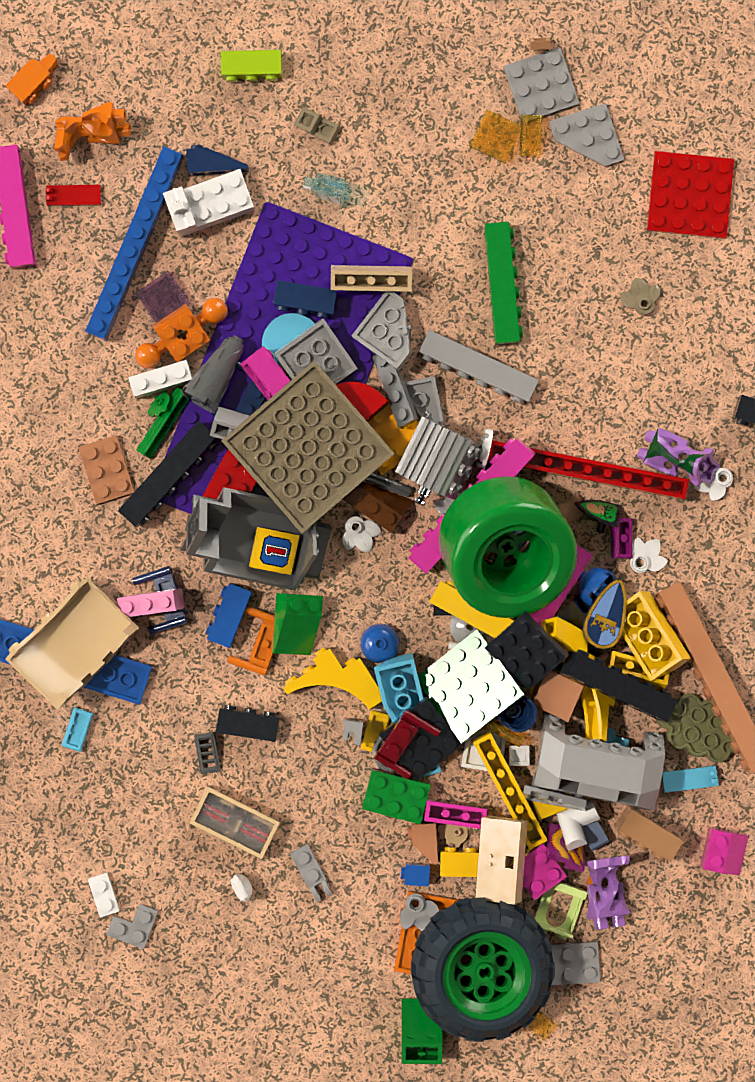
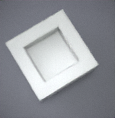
(519, 755)

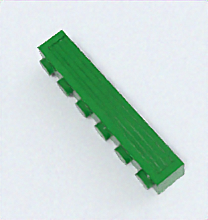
(163, 424)

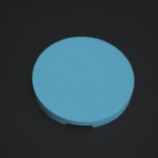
(283, 330)

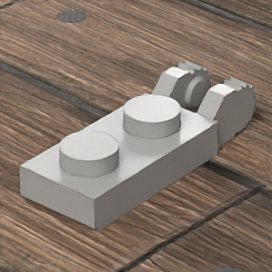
(310, 870)

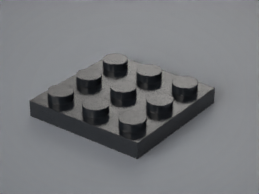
(526, 650)
(425, 749)

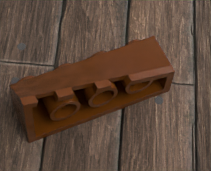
(378, 504)

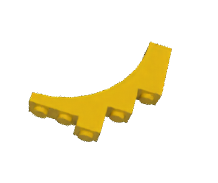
(594, 703)

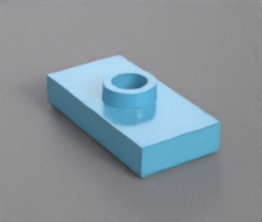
(77, 729)

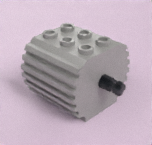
(438, 460)

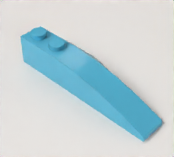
(400, 688)

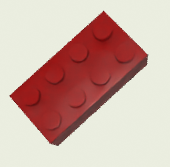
(230, 475)

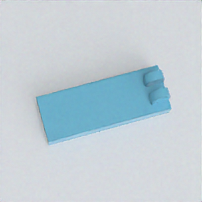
(690, 779)

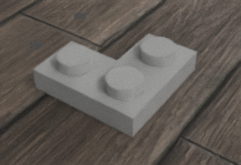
(134, 932)

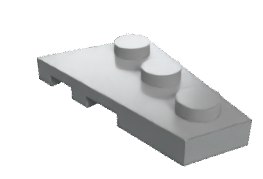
(555, 798)

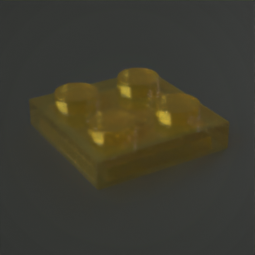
(495, 136)

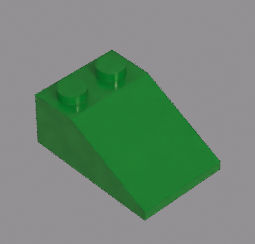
(296, 623)

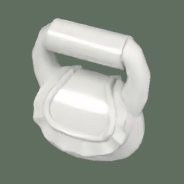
(242, 887)

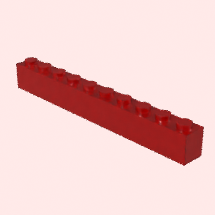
(601, 473)

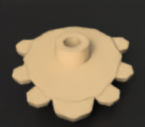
(453, 833)

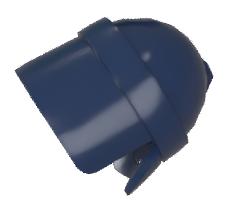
(524, 715)

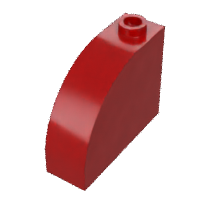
(363, 398)

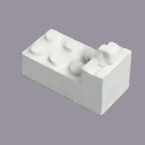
(208, 203)

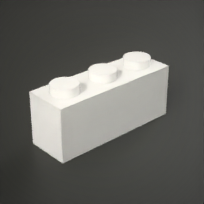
(160, 379)

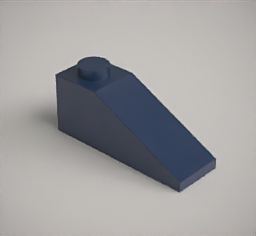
(209, 162)

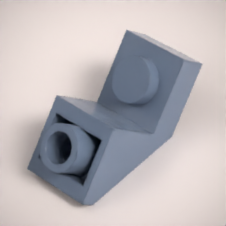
(595, 835)

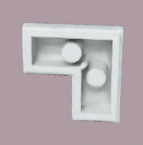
(572, 822)

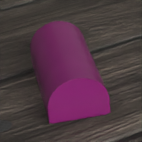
(622, 539)

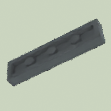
(396, 393)

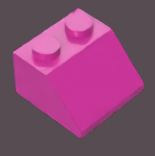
(723, 851)

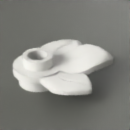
(717, 487)
(361, 536)
(649, 554)

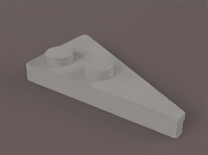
(426, 398)

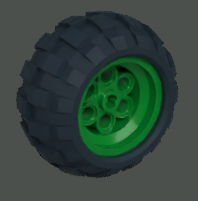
(460, 932)

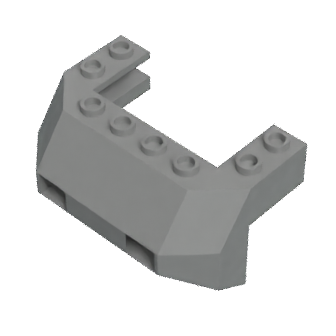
(599, 768)

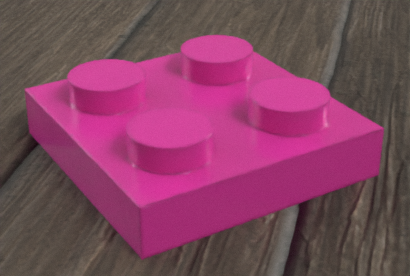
(540, 873)

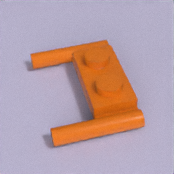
(263, 646)

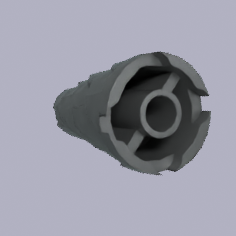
(214, 376)

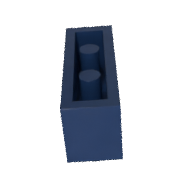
(305, 299)

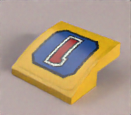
(274, 550)

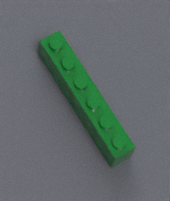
(502, 284)

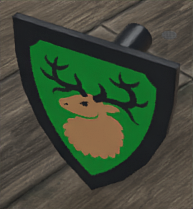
(601, 512)

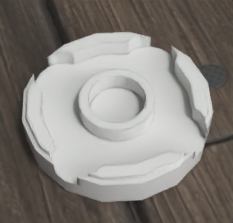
(486, 442)

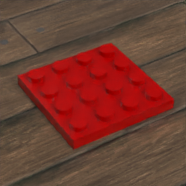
(690, 194)

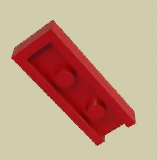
(73, 195)

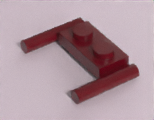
(399, 740)

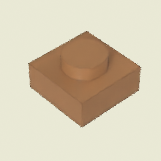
(540, 45)

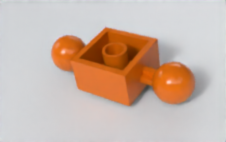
(149, 354)

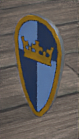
(606, 616)

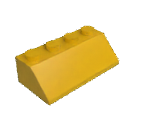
(652, 637)

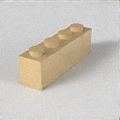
(371, 278)

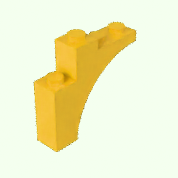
(352, 678)

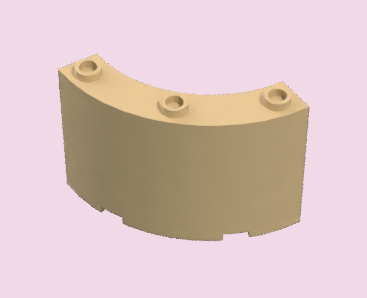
(72, 643)

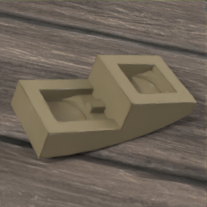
(317, 126)

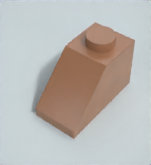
(424, 839)

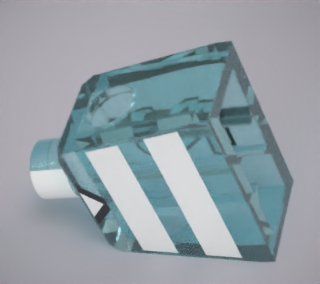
(332, 191)

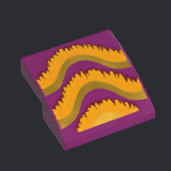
(558, 851)

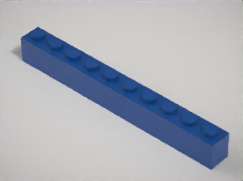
(134, 244)

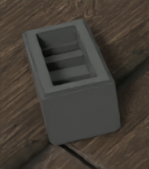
(203, 736)

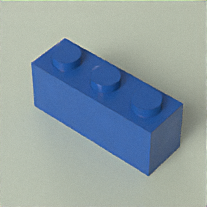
(228, 615)

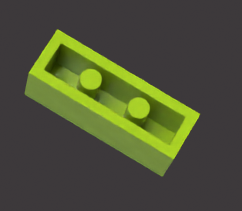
(251, 65)

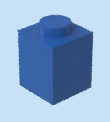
(415, 874)

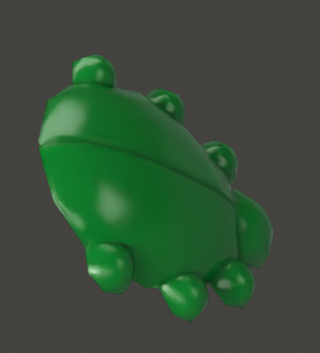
(159, 405)

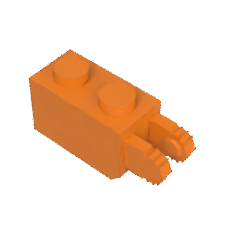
(32, 79)

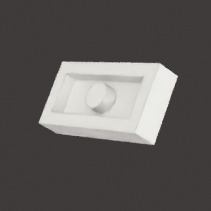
(103, 895)

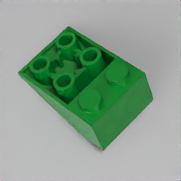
(419, 1035)

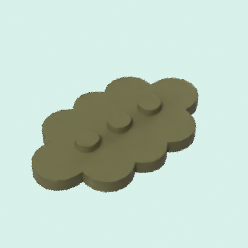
(697, 729)

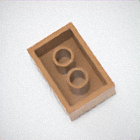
(648, 834)

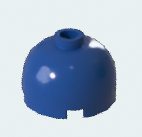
(593, 582)
(379, 643)

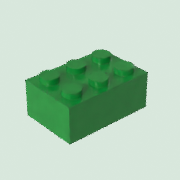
(396, 796)

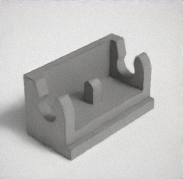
(353, 726)

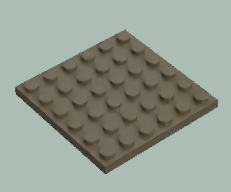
(307, 447)

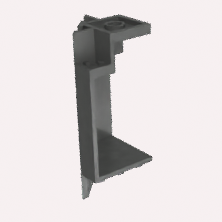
(225, 532)

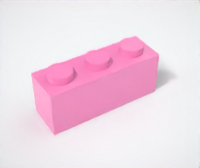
(151, 602)

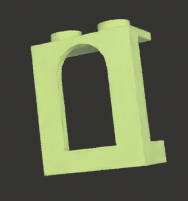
(567, 927)

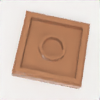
(558, 695)

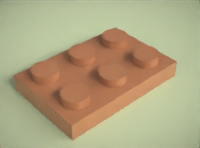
(106, 469)

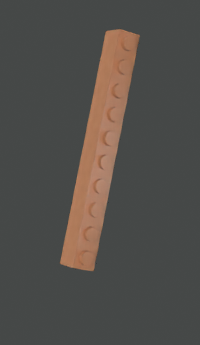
(711, 673)

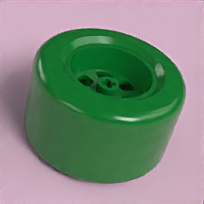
(484, 522)

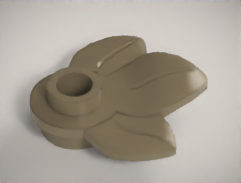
(641, 293)

